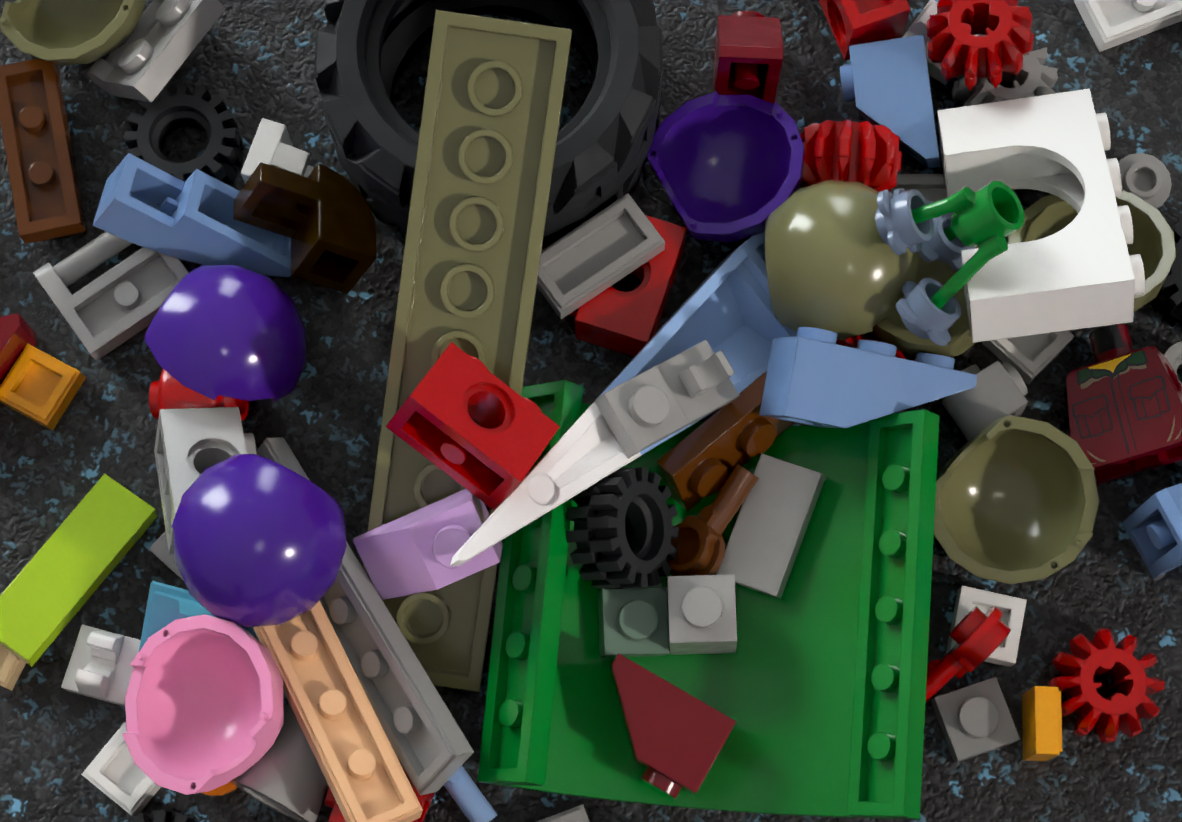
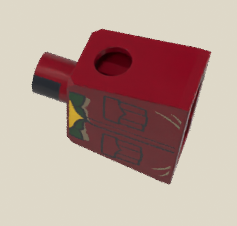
(1125, 407)

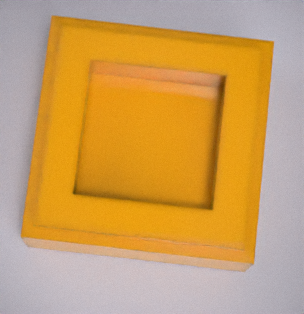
(40, 386)
(1041, 723)

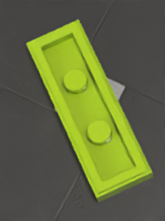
(71, 567)

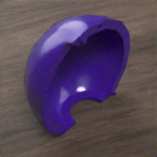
(727, 164)
(230, 335)
(257, 541)

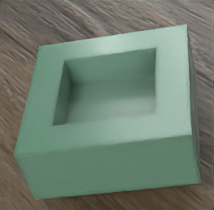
(633, 622)

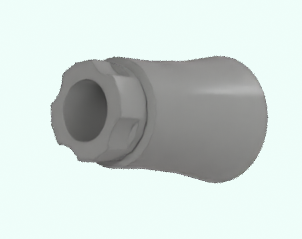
(287, 775)

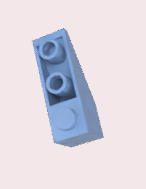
(841, 386)

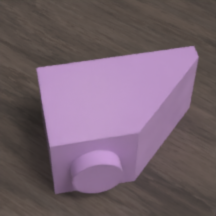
(418, 548)

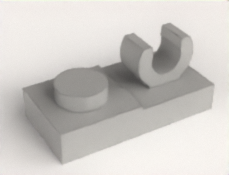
(667, 397)

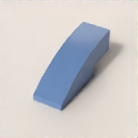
(186, 219)

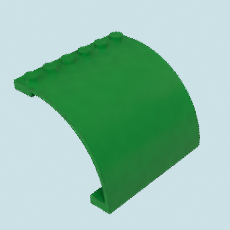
(818, 680)

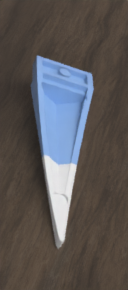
(728, 311)

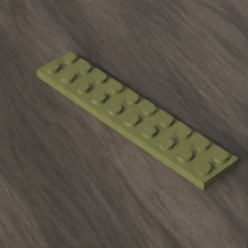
(468, 279)

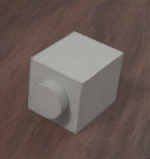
(702, 614)

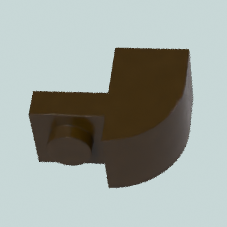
(321, 214)

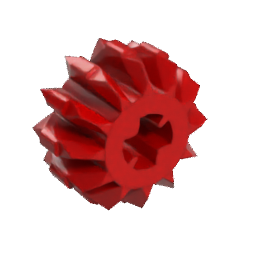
(961, 52)
(851, 154)
(1129, 677)

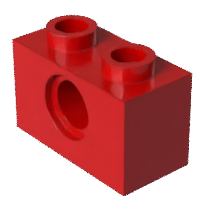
(631, 318)
(482, 458)

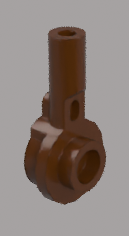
(700, 537)

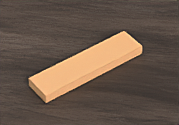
(339, 720)

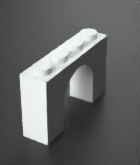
(1078, 273)

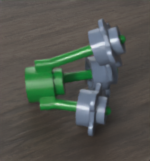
(940, 233)

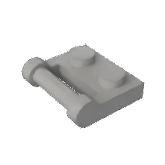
(156, 48)
(117, 301)

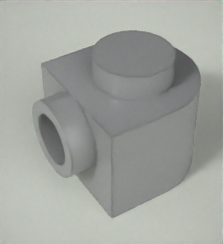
(996, 394)

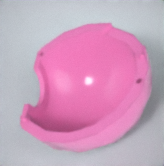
(202, 704)

